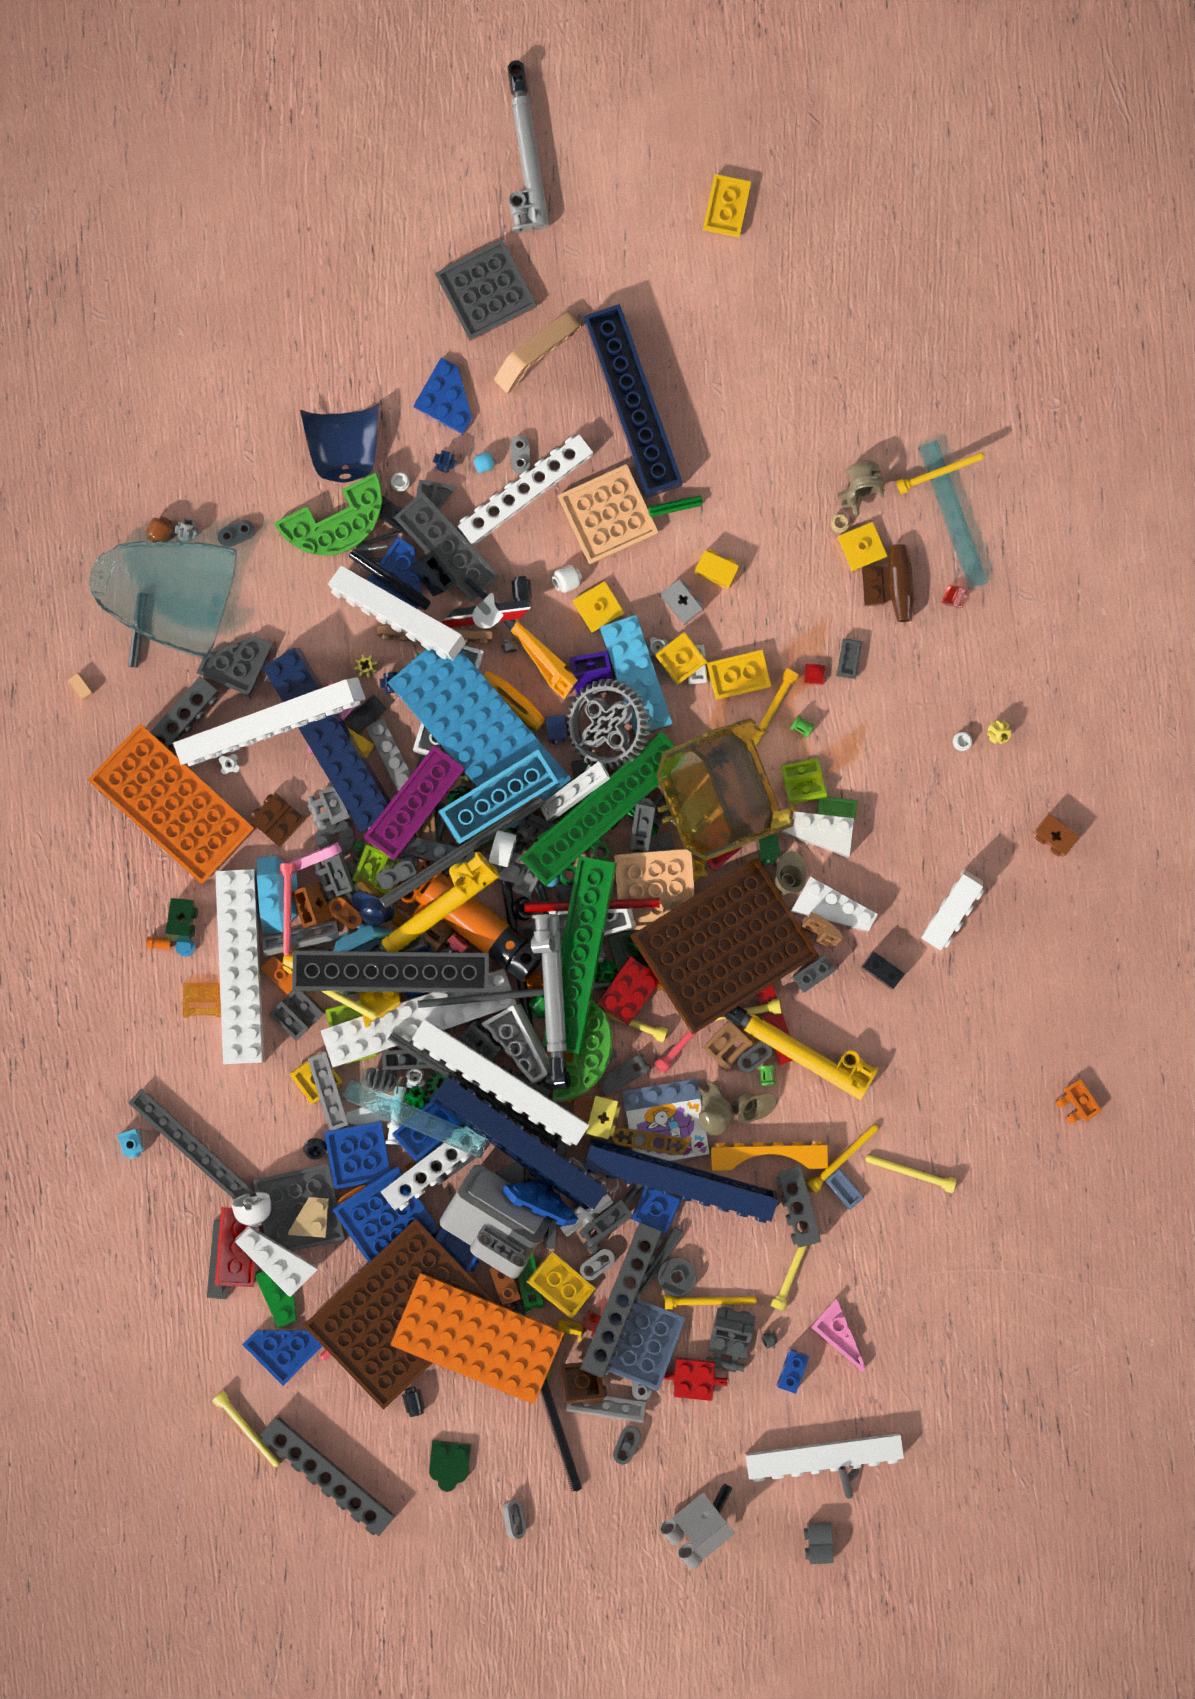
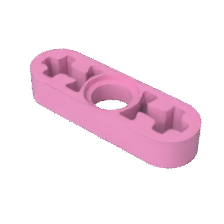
(317, 856)

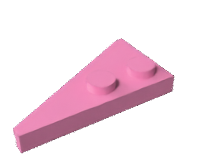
(834, 1329)

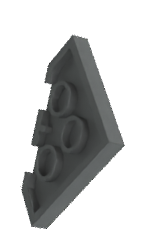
(237, 664)

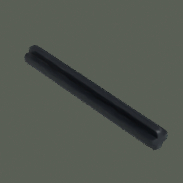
(390, 579)

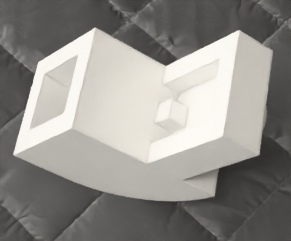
(502, 848)

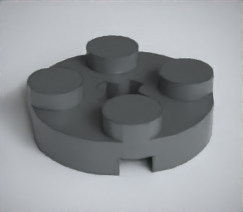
(345, 833)
(682, 1286)

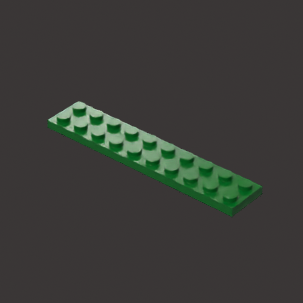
(597, 813)
(583, 943)

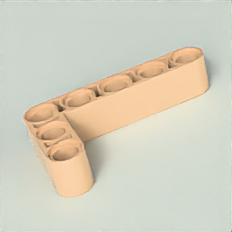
(534, 350)

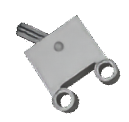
(702, 1525)

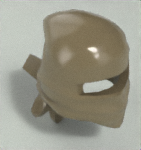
(863, 481)
(716, 1111)

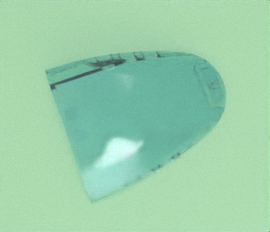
(167, 591)

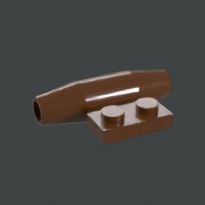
(892, 584)

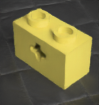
(600, 1107)

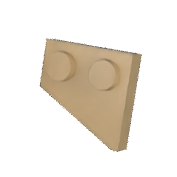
(312, 1218)

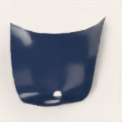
(342, 441)

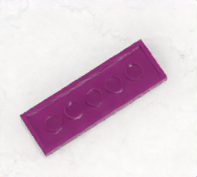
(414, 803)

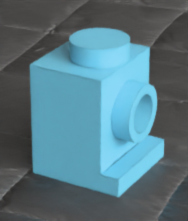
(134, 1136)

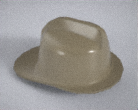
(790, 873)
(754, 1107)

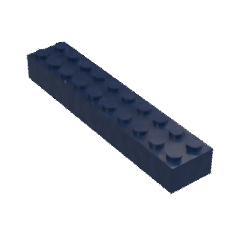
(633, 401)
(331, 743)
(518, 1144)
(680, 1180)

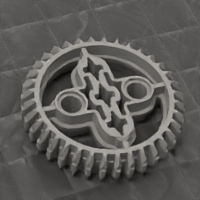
(600, 722)

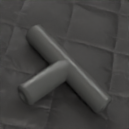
(846, 1479)

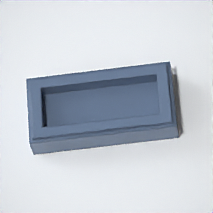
(844, 1189)

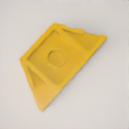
(380, 1003)

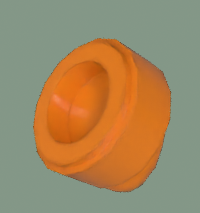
(535, 980)

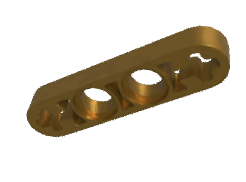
(648, 1145)

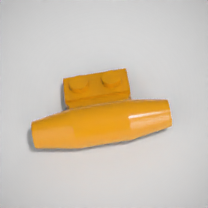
(517, 702)

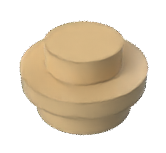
(839, 523)

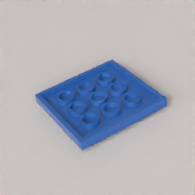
(372, 1219)

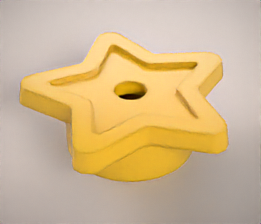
(701, 869)

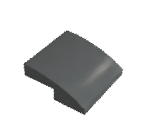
(297, 1013)

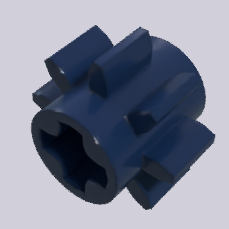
(444, 461)
(383, 682)

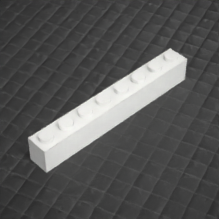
(396, 613)
(824, 1456)

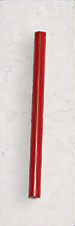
(614, 904)

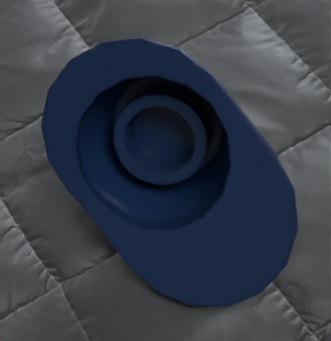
(371, 909)

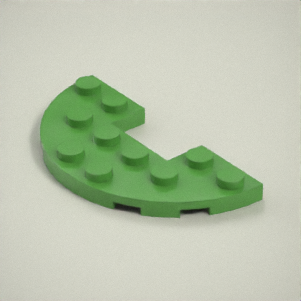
(342, 530)
(594, 1057)

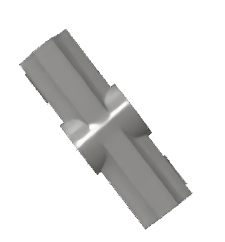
(586, 1217)

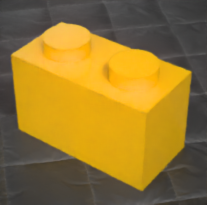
(716, 568)

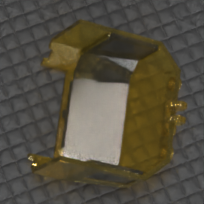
(720, 791)

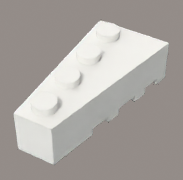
(824, 831)
(953, 909)
(520, 1041)

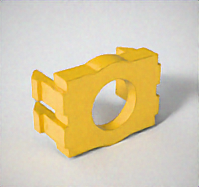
(577, 1330)

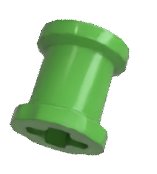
(802, 726)
(767, 1075)

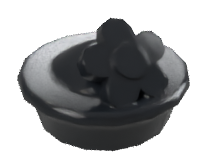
(519, 909)
(314, 1148)

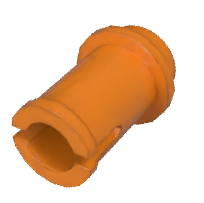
(158, 943)

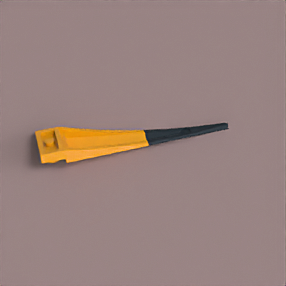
(547, 662)

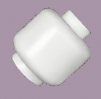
(567, 578)

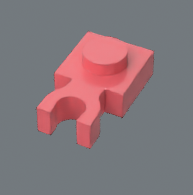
(458, 943)

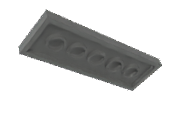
(437, 534)

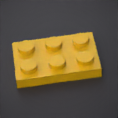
(726, 206)
(739, 675)
(561, 1285)

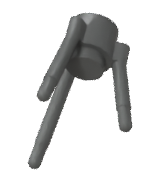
(367, 548)

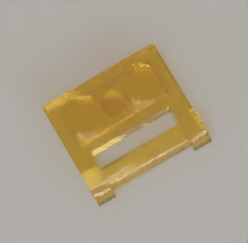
(201, 993)

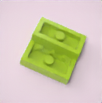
(803, 781)
(369, 866)

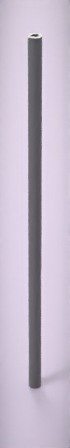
(492, 996)

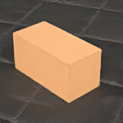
(80, 687)

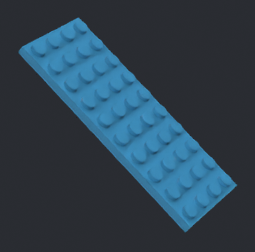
(469, 718)

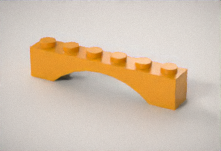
(811, 1156)

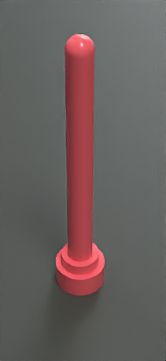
(287, 871)
(664, 1063)

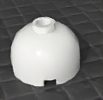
(252, 1209)

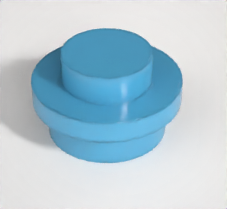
(185, 949)

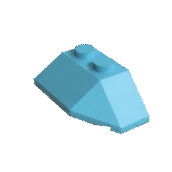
(271, 894)
(361, 940)

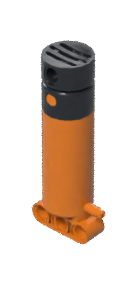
(480, 927)

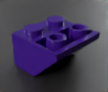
(591, 668)

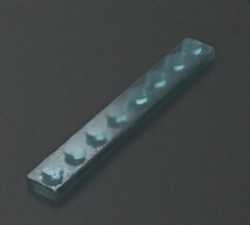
(953, 517)
(415, 1118)

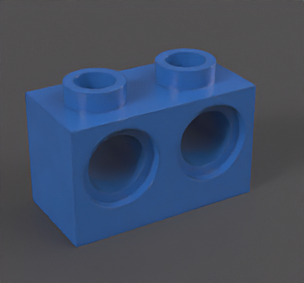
(792, 1371)

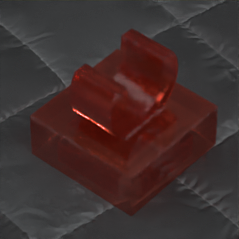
(953, 596)
(591, 1322)

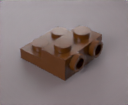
(277, 819)
(581, 1385)

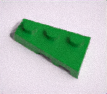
(279, 1303)

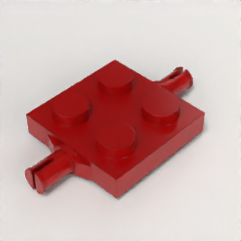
(694, 1379)

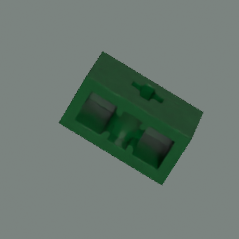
(768, 849)
(179, 910)

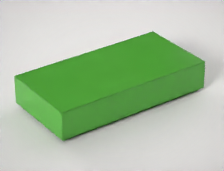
(837, 807)

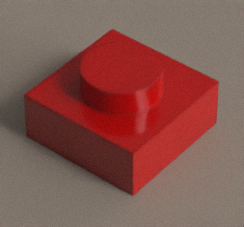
(814, 674)

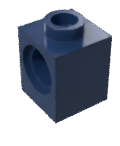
(556, 729)

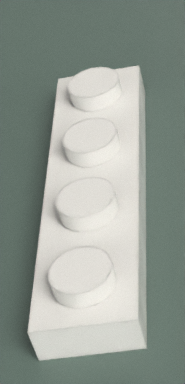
(575, 791)

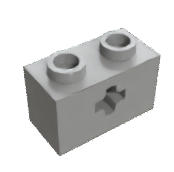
(686, 612)

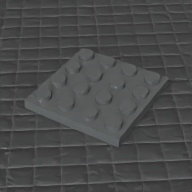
(486, 290)
(288, 1196)

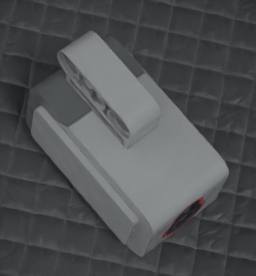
(492, 1224)

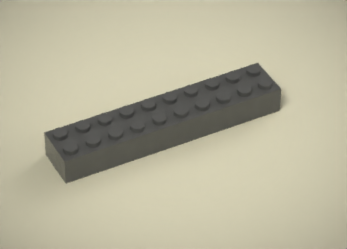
(390, 972)

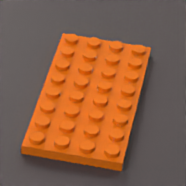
(170, 804)
(477, 1338)

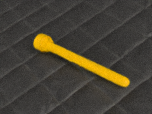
(905, 484)
(789, 678)
(815, 1183)
(672, 1301)

